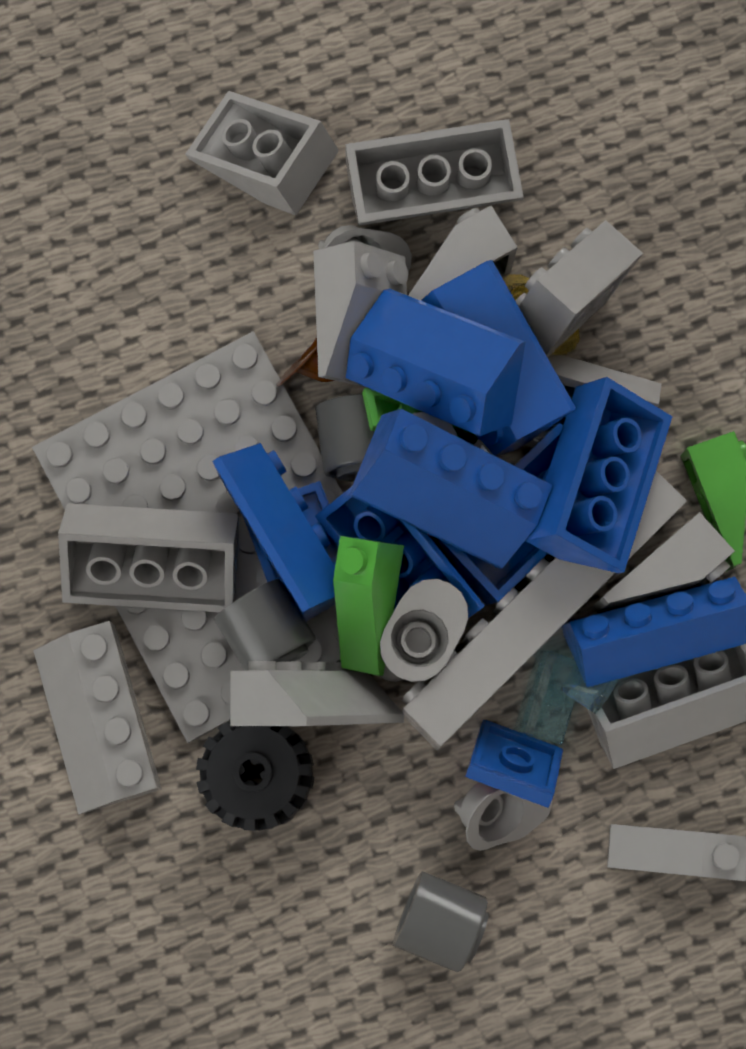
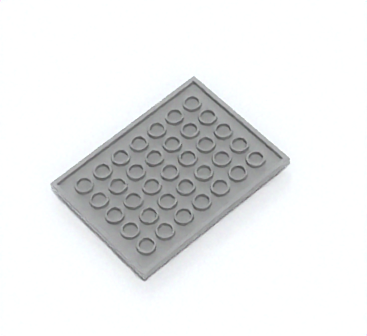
(159, 455)

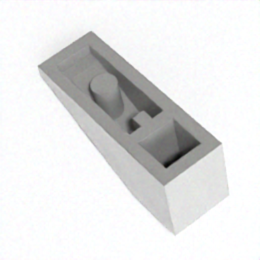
(677, 852)

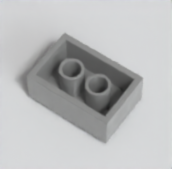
(576, 284)

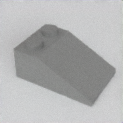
(264, 151)
(471, 242)
(346, 287)
(686, 558)

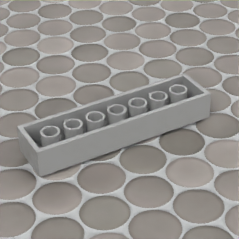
(519, 630)

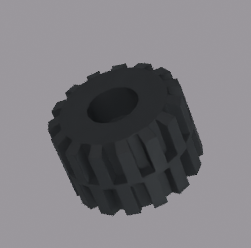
(283, 782)

